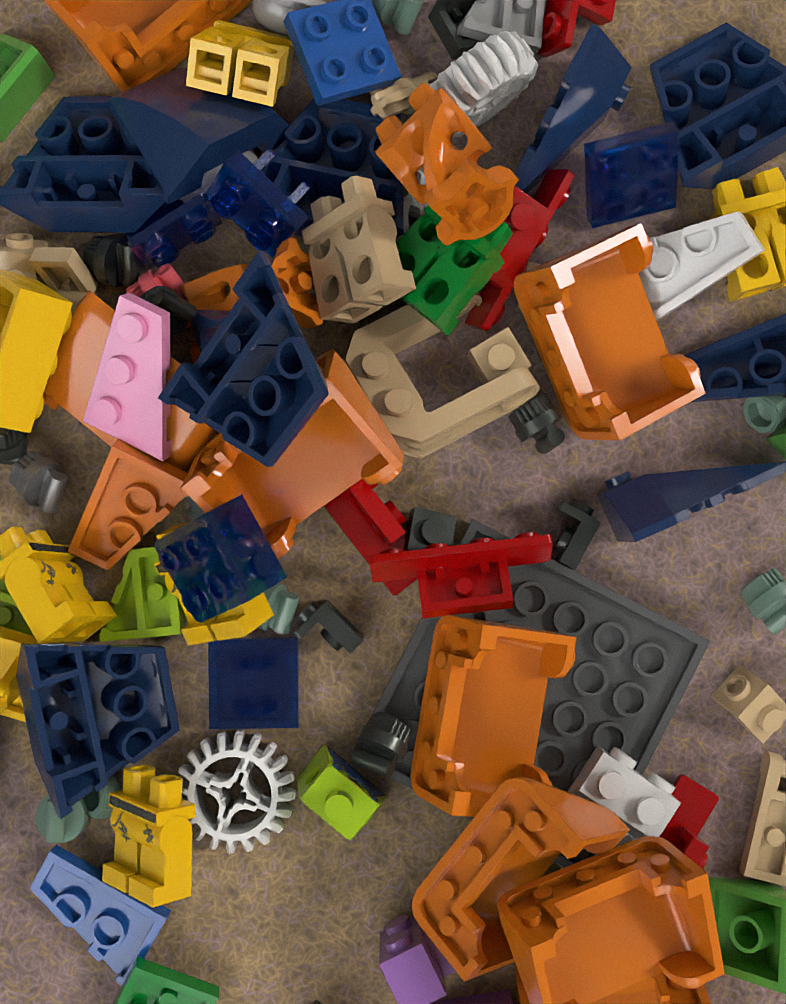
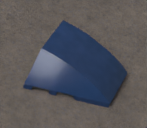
(724, 103)
(191, 129)
(328, 148)
(82, 173)
(255, 373)
(93, 712)

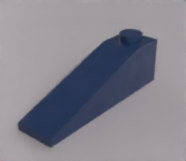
(581, 104)
(744, 363)
(661, 500)

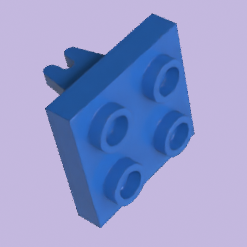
(341, 49)

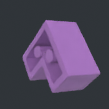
(412, 962)

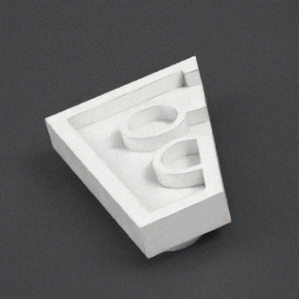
(695, 259)

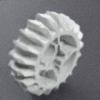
(489, 76)
(216, 785)

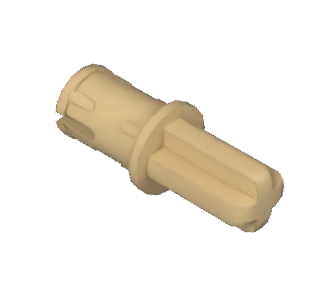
(395, 99)

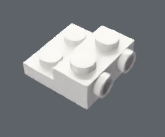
(638, 801)

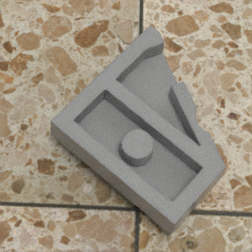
(496, 16)

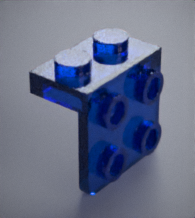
(173, 229)
(220, 560)

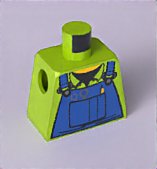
(338, 793)

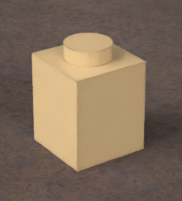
(497, 356)

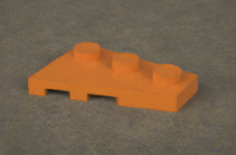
(125, 504)

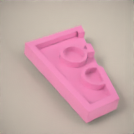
(133, 377)

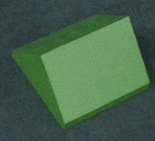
(22, 81)
(751, 930)

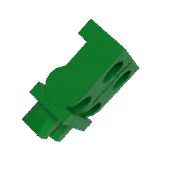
(447, 274)

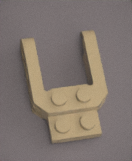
(399, 404)

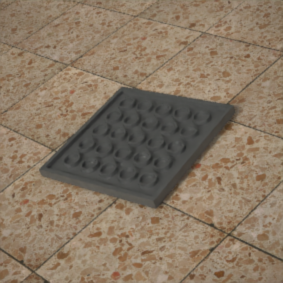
(618, 692)

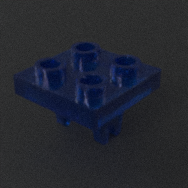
(631, 174)
(255, 202)
(254, 683)

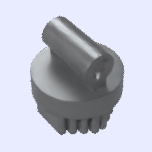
(39, 481)

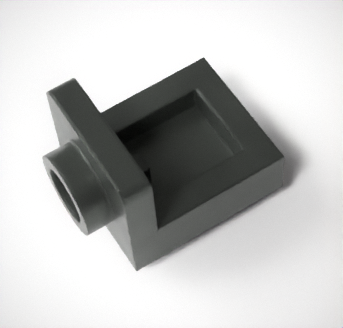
(446, 18)

